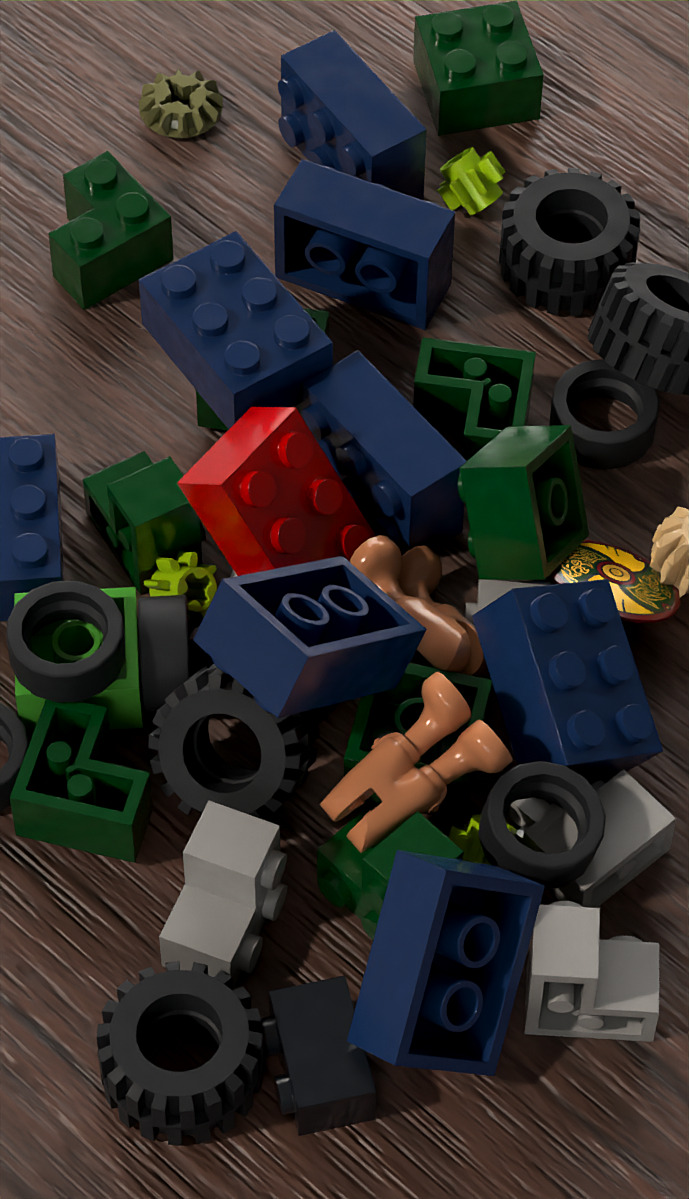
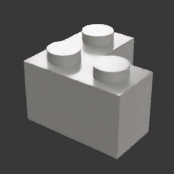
(228, 893)
(589, 983)

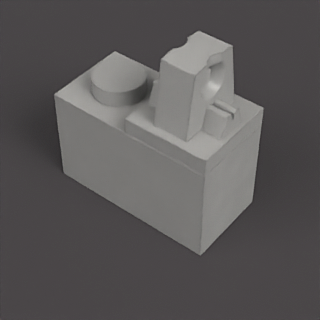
(634, 837)

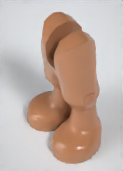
(409, 580)
(392, 772)

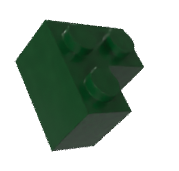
(111, 233)
(473, 389)
(142, 514)
(70, 791)
(363, 878)

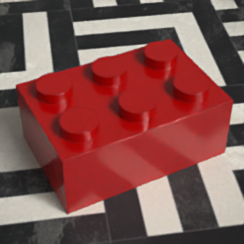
(273, 495)

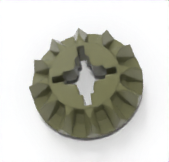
(177, 119)

